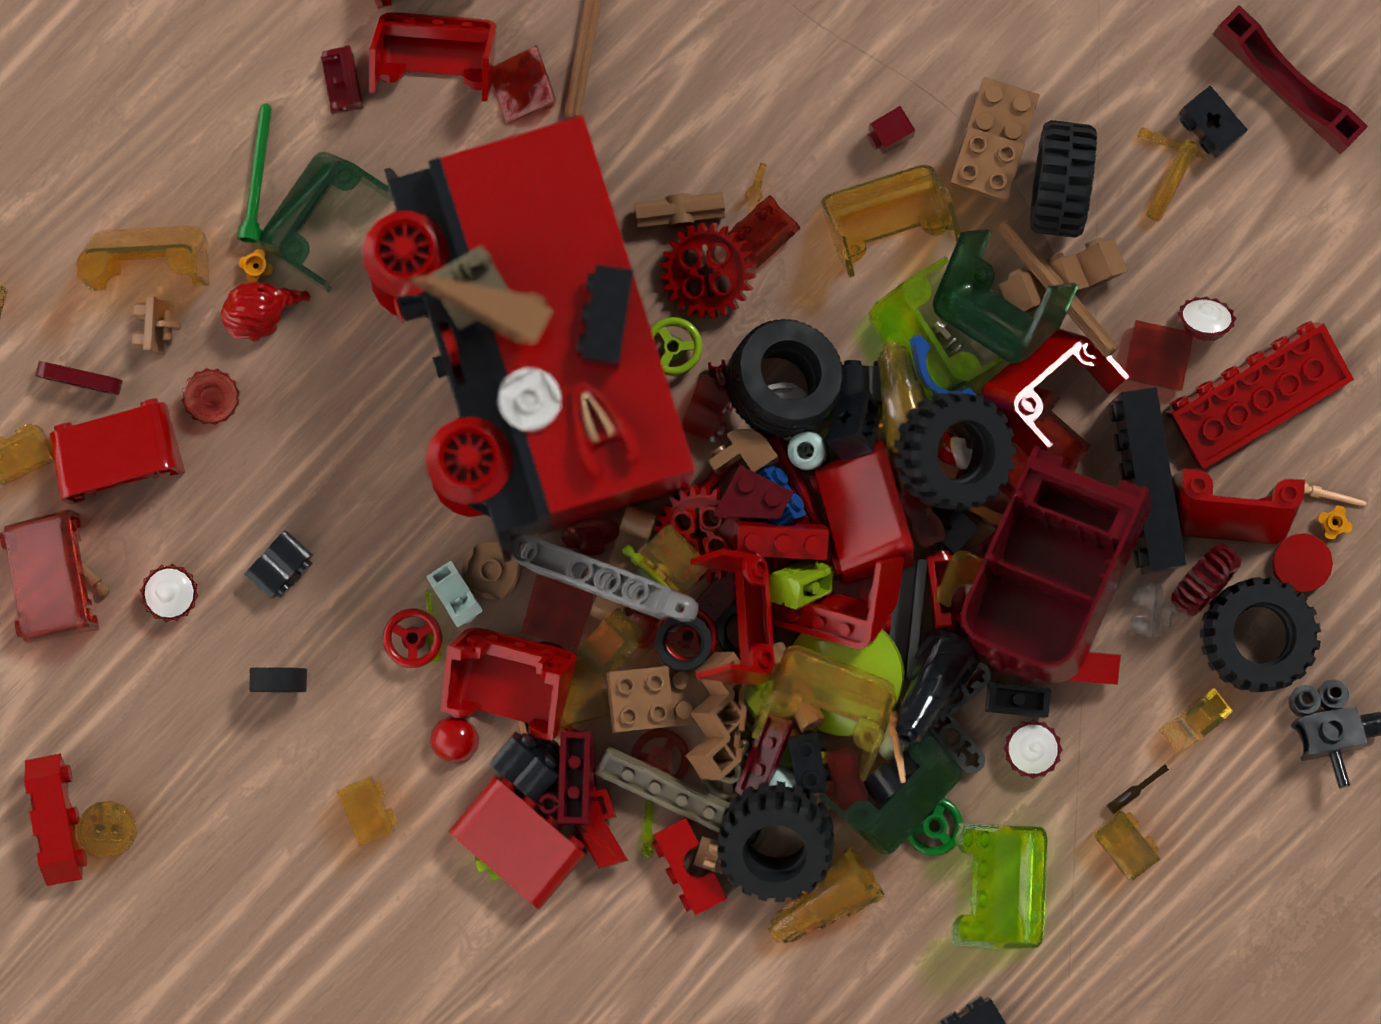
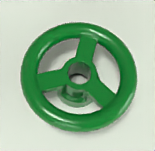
(949, 843)

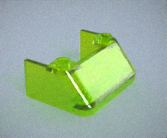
(899, 319)

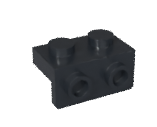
(808, 761)

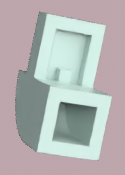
(454, 594)

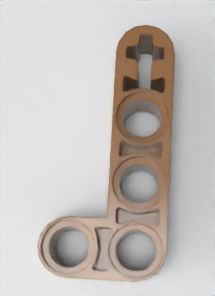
(636, 531)

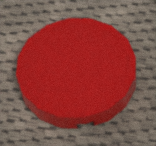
(1302, 562)

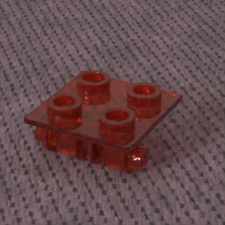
(522, 85)

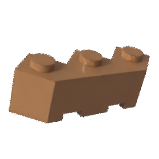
(1088, 268)
(721, 720)

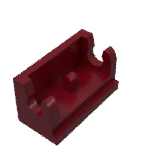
(341, 80)

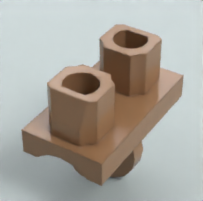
(157, 325)

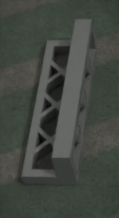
(908, 613)

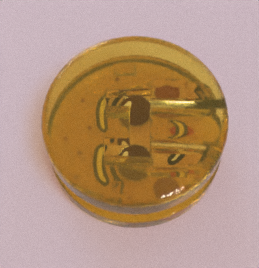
(107, 829)

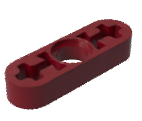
(78, 378)

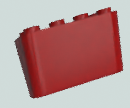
(518, 841)

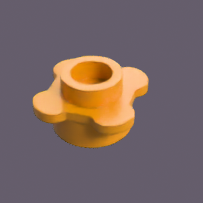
(257, 257)
(1331, 530)

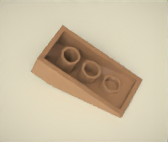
(509, 313)

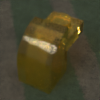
(1196, 720)

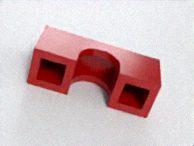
(768, 540)
(699, 892)

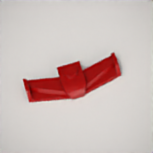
(599, 837)

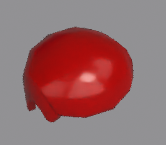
(454, 739)

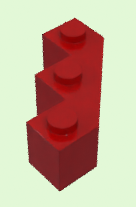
(54, 819)

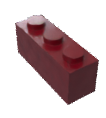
(576, 778)

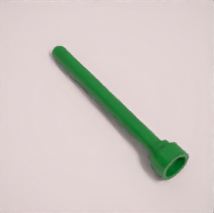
(250, 230)

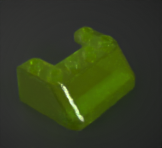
(1006, 886)

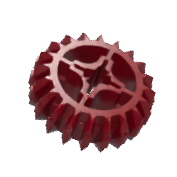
(1206, 580)

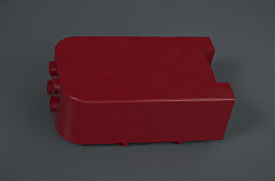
(1052, 569)

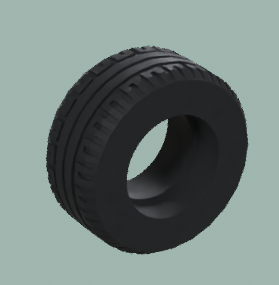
(805, 349)

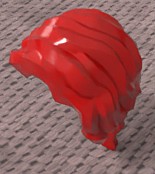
(256, 308)

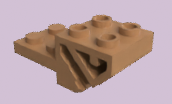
(994, 140)
(653, 698)

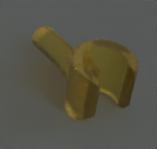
(757, 182)

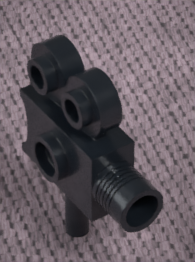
(1334, 730)

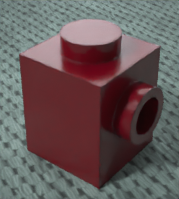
(890, 130)

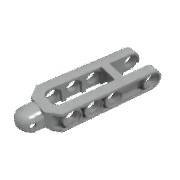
(570, 567)

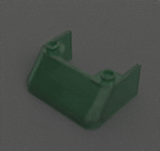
(282, 231)
(987, 318)
(914, 801)

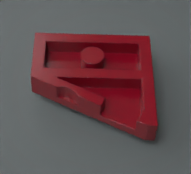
(752, 498)

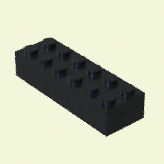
(1147, 465)

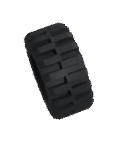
(1063, 178)
(989, 458)
(1298, 623)
(769, 875)

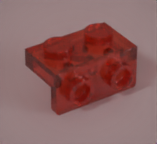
(765, 230)

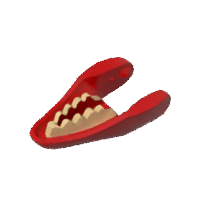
(598, 424)

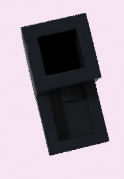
(886, 781)

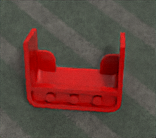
(433, 46)
(1014, 385)
(752, 614)
(842, 617)

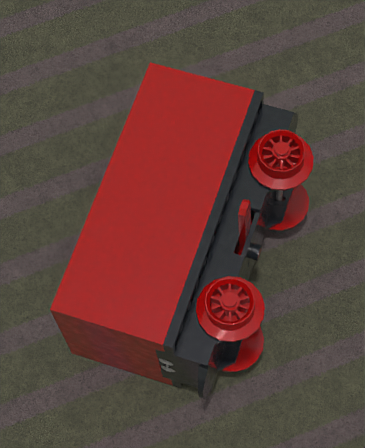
(546, 224)

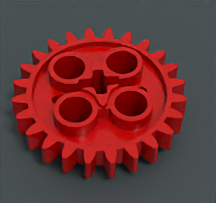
(734, 267)
(687, 505)

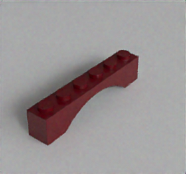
(1253, 47)

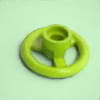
(668, 356)

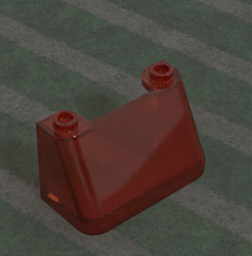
(48, 577)

